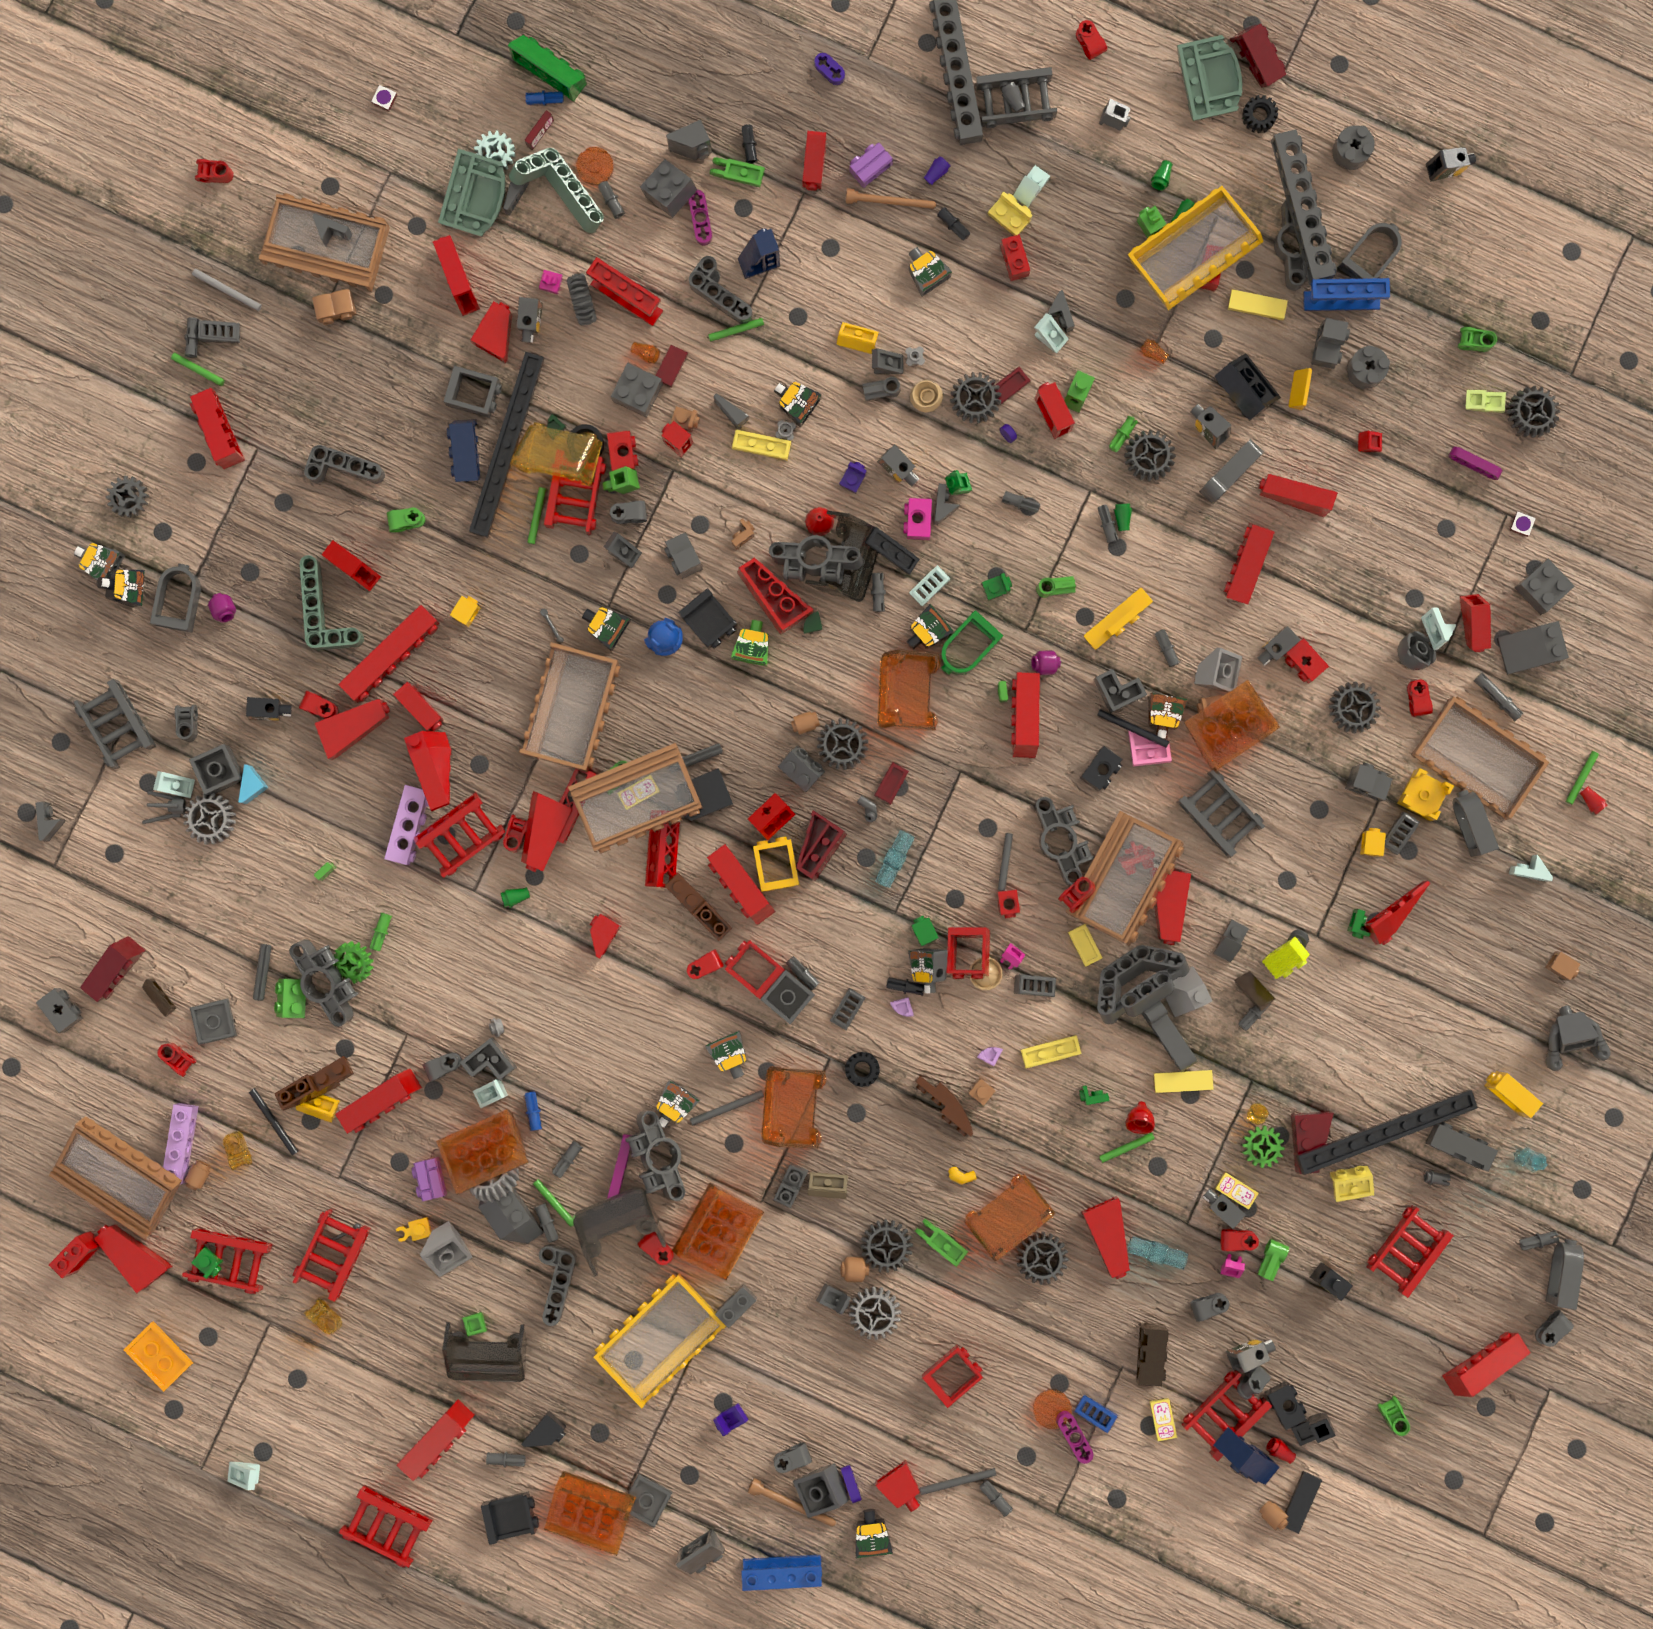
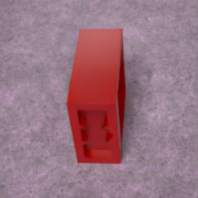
(1054, 410)
(967, 932)
(731, 962)
(78, 1251)
(936, 1387)

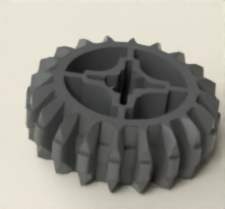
(581, 299)
(964, 385)
(1540, 416)
(1146, 440)
(1370, 702)
(854, 733)
(895, 1245)
(1034, 1262)

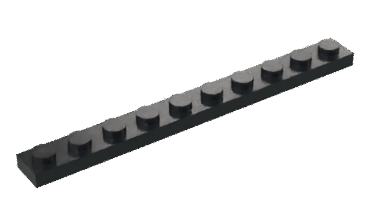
(506, 444)
(1386, 1132)

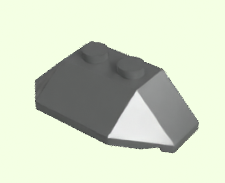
(511, 1218)

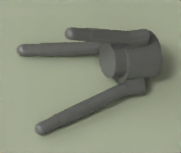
(176, 806)

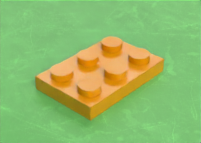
(158, 1356)

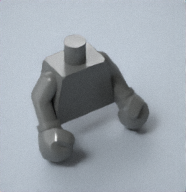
(1572, 1033)

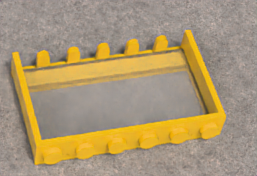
(1195, 247)
(659, 1339)

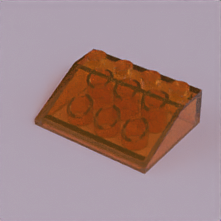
(1231, 725)
(483, 1151)
(717, 1231)
(589, 1513)

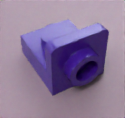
(853, 477)

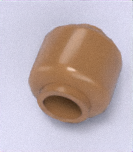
(854, 1269)

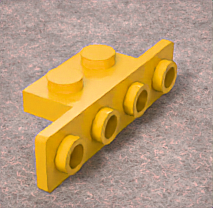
(1118, 618)

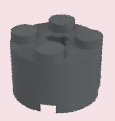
(1361, 150)
(1371, 357)

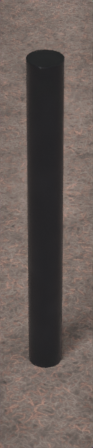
(1133, 728)
(273, 1121)

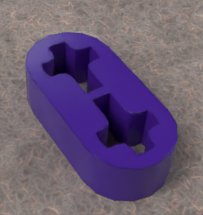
(832, 65)
(851, 1484)

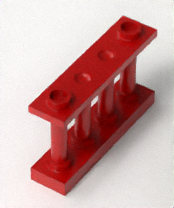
(624, 291)
(556, 499)
(442, 827)
(240, 1245)
(1417, 1269)
(342, 1270)
(1245, 1420)
(402, 1515)

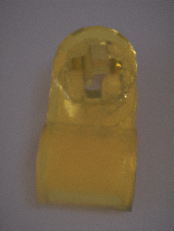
(238, 1151)
(322, 1316)

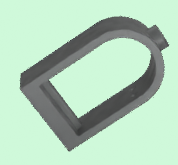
(1353, 269)
(175, 623)
(1474, 823)
(1565, 1275)

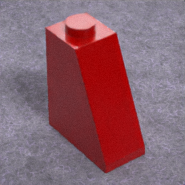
(814, 160)
(494, 331)
(351, 565)
(1476, 622)
(419, 707)

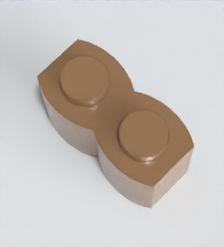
(334, 306)

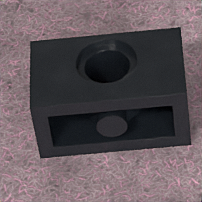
(1093, 777)
(1288, 1417)

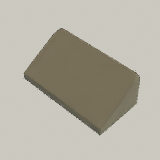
(827, 1185)

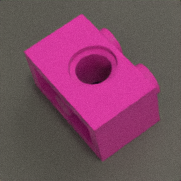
(920, 507)

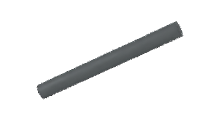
(727, 1107)
(958, 1481)

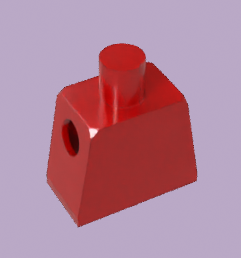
(900, 1487)

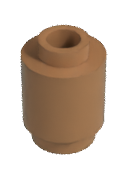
(805, 722)
(197, 1175)
(1274, 1516)

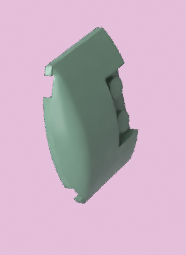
(1210, 77)
(473, 193)

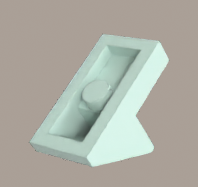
(1031, 186)
(1050, 333)
(1436, 629)
(174, 784)
(1536, 870)
(243, 1474)

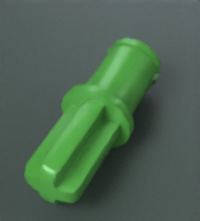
(1122, 434)
(380, 932)

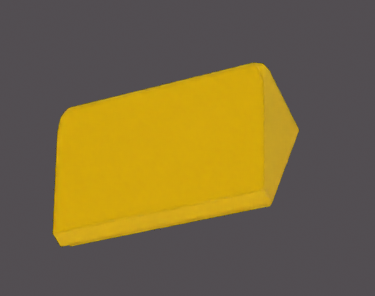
(857, 338)
(1300, 388)
(320, 1107)

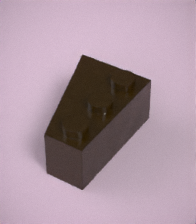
(1152, 1354)

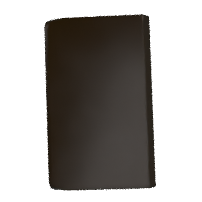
(1254, 990)
(158, 997)

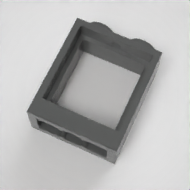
(454, 386)

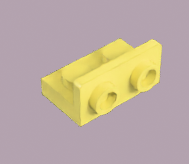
(1010, 214)
(1352, 1183)

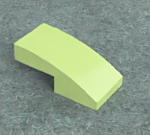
(1485, 401)

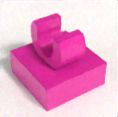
(550, 282)
(1012, 955)
(1232, 1268)

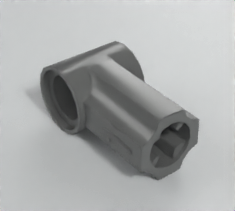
(879, 389)

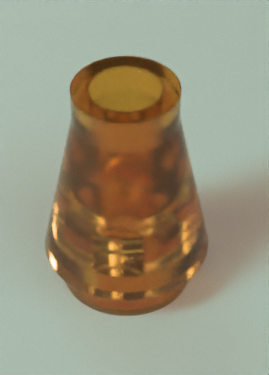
(1153, 350)
(647, 352)

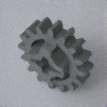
(129, 489)

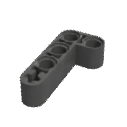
(722, 295)
(346, 466)
(1231, 471)
(1169, 1036)
(556, 1286)

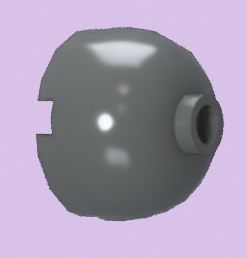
(1415, 651)

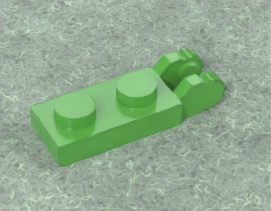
(739, 171)
(943, 1243)

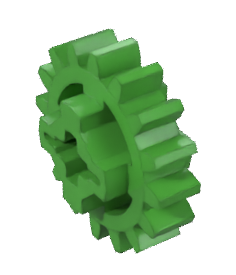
(353, 961)
(1263, 1155)

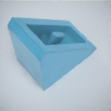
(251, 785)

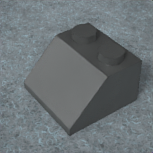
(690, 141)
(821, 1490)

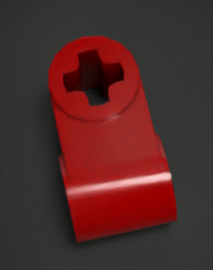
(1091, 42)
(209, 171)
(1419, 701)
(316, 705)
(516, 832)
(1076, 895)
(708, 963)
(179, 1060)
(1235, 1240)
(652, 1246)

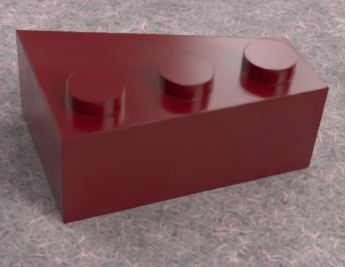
(1260, 54)
(819, 845)
(112, 968)
(1309, 1132)

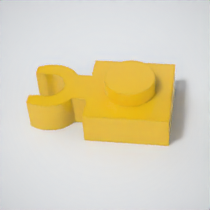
(417, 1229)

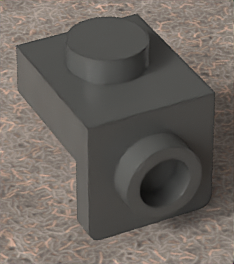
(833, 1298)

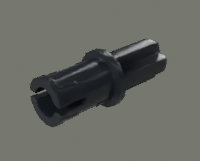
(749, 144)
(953, 224)
(905, 986)

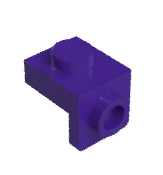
(730, 1419)

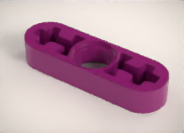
(697, 231)
(1475, 463)
(1082, 1440)

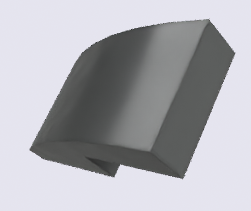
(790, 1185)

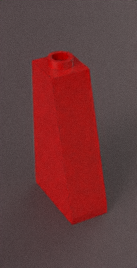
(456, 275)
(1298, 494)
(349, 727)
(543, 829)
(1171, 907)
(1108, 1232)
(132, 1258)

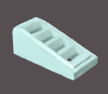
(937, 570)

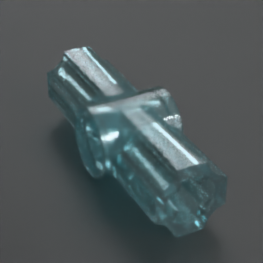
(894, 859)
(1530, 1159)
(1157, 1252)

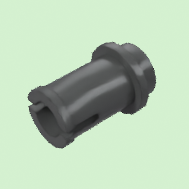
(1436, 1178)

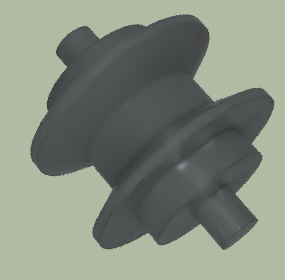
(1302, 937)

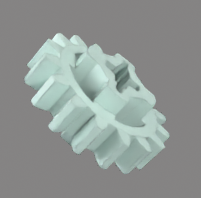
(497, 144)

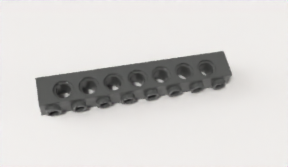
(965, 133)
(1292, 141)

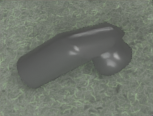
(870, 808)

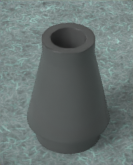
(1013, 96)

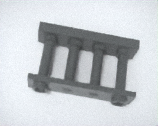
(1022, 79)
(124, 707)
(1214, 832)

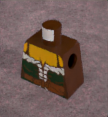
(1165, 712)

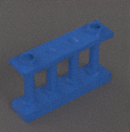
(1346, 294)
(781, 1572)

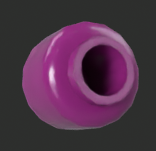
(222, 607)
(1045, 662)

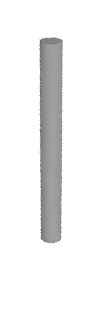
(226, 289)

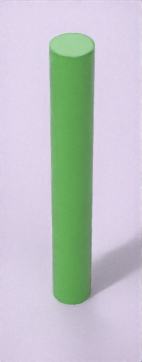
(736, 329)
(199, 370)
(536, 515)
(1582, 777)
(1127, 1147)
(554, 1202)

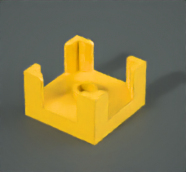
(1424, 794)

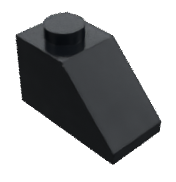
(545, 1432)

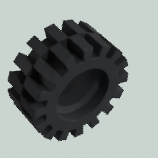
(1265, 104)
(850, 1069)

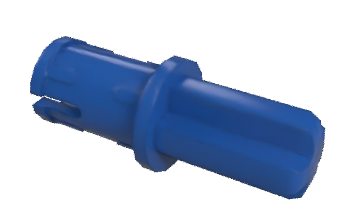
(544, 98)
(533, 1111)

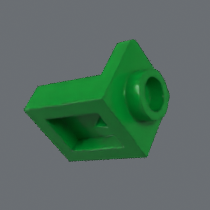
(997, 586)
(1357, 921)
(1096, 1097)
(207, 1263)

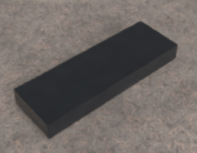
(891, 550)
(1302, 1500)

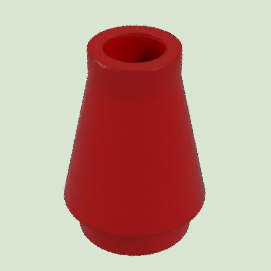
(1593, 800)
(1280, 1450)

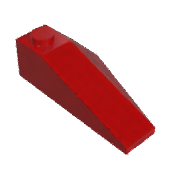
(431, 760)
(1390, 919)

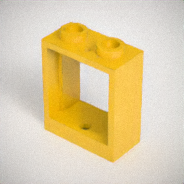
(762, 845)
(1513, 1094)

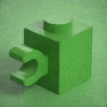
(1150, 221)
(622, 481)

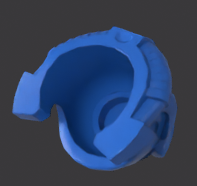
(664, 637)

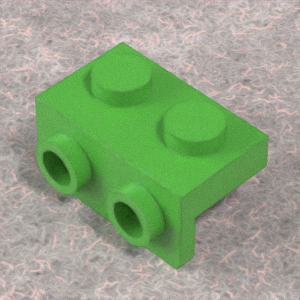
(289, 999)

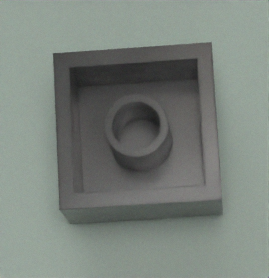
(668, 188)
(637, 390)
(1544, 586)
(216, 769)
(787, 997)

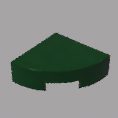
(555, 423)
(813, 623)

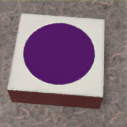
(384, 98)
(1522, 524)

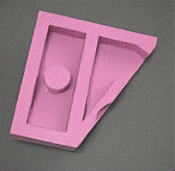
(1147, 752)

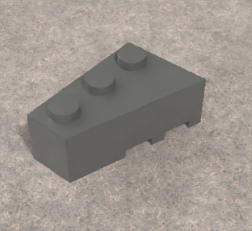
(1462, 1146)

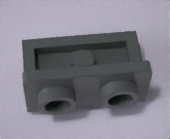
(801, 768)

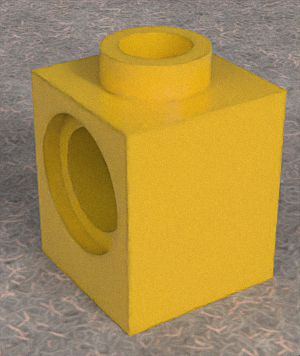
(465, 610)
(1373, 842)

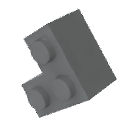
(1328, 342)
(684, 556)
(1114, 694)
(1369, 782)
(489, 1055)

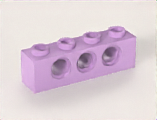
(404, 814)
(180, 1139)

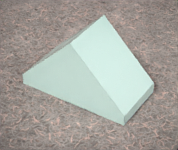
(490, 1093)

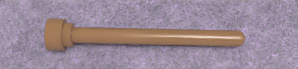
(854, 196)
(757, 1488)

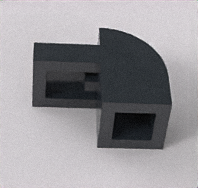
(1316, 1428)

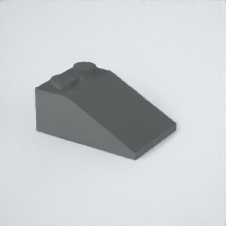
(1533, 647)
(700, 1552)

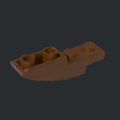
(698, 906)
(314, 1085)
(952, 1109)

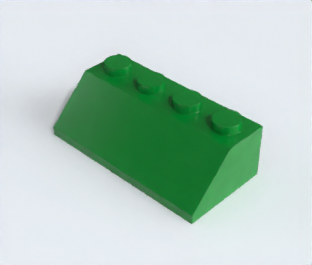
(547, 67)

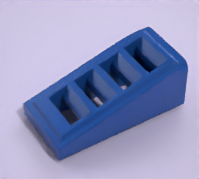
(1113, 1416)

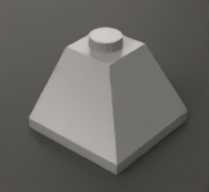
(1219, 671)
(1188, 994)
(445, 1249)

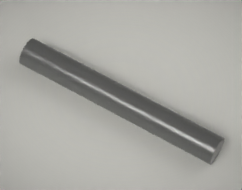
(1005, 861)

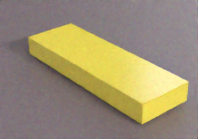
(1257, 304)
(761, 445)
(1050, 1051)
(1183, 1081)

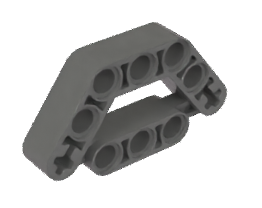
(1172, 967)

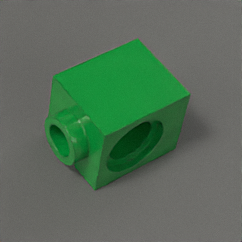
(924, 930)

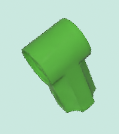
(1058, 586)
(1275, 1254)

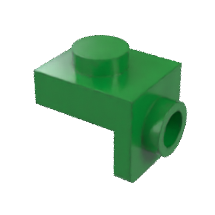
(958, 483)

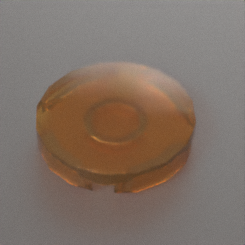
(594, 165)
(1049, 1405)

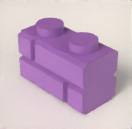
(870, 164)
(429, 1178)

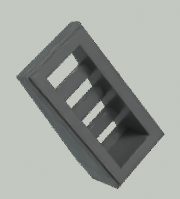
(513, 196)
(203, 324)
(733, 413)
(1410, 830)
(1018, 985)
(841, 1006)

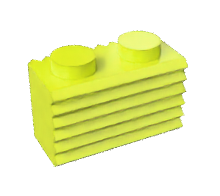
(1285, 958)

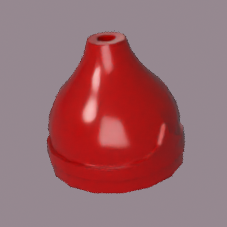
(819, 522)
(1140, 1119)

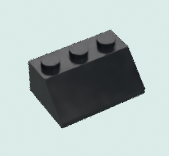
(1247, 386)

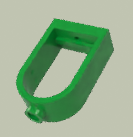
(986, 628)

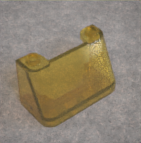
(558, 453)

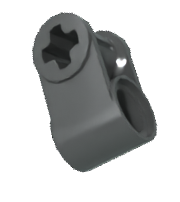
(631, 512)
(186, 718)
(439, 1066)
(1205, 1307)
(1556, 1326)
(1253, 1382)
(795, 1457)

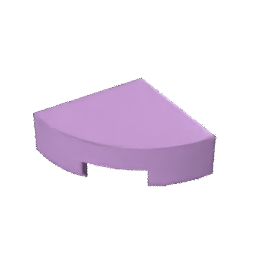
(902, 1007)
(990, 1055)

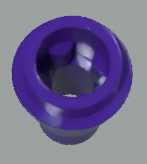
(937, 170)

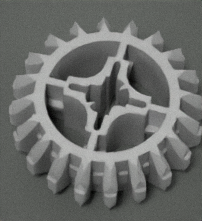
(213, 825)
(496, 1187)
(883, 1316)

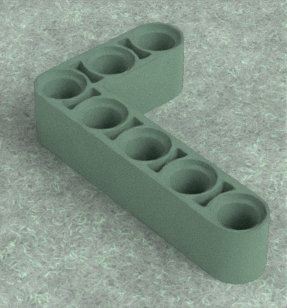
(563, 180)
(318, 611)

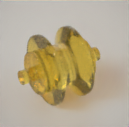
(1257, 1114)

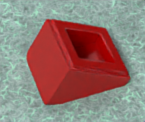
(1370, 441)

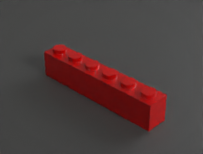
(389, 654)

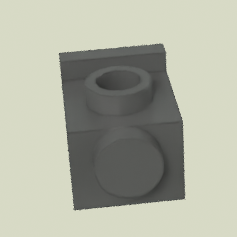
(1115, 115)

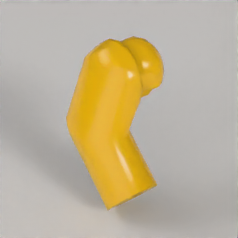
(959, 1177)

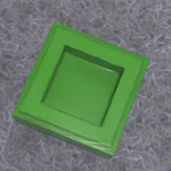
(1002, 691)
(324, 871)
(474, 1324)

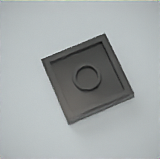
(213, 1021)
(650, 1500)

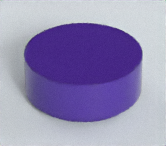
(1008, 433)

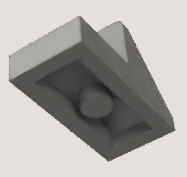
(329, 228)
(1061, 308)
(886, 362)
(943, 509)
(622, 549)
(46, 827)
(1231, 941)

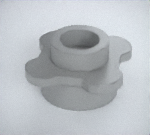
(914, 361)
(785, 425)
(496, 1027)

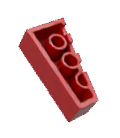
(216, 429)
(1249, 563)

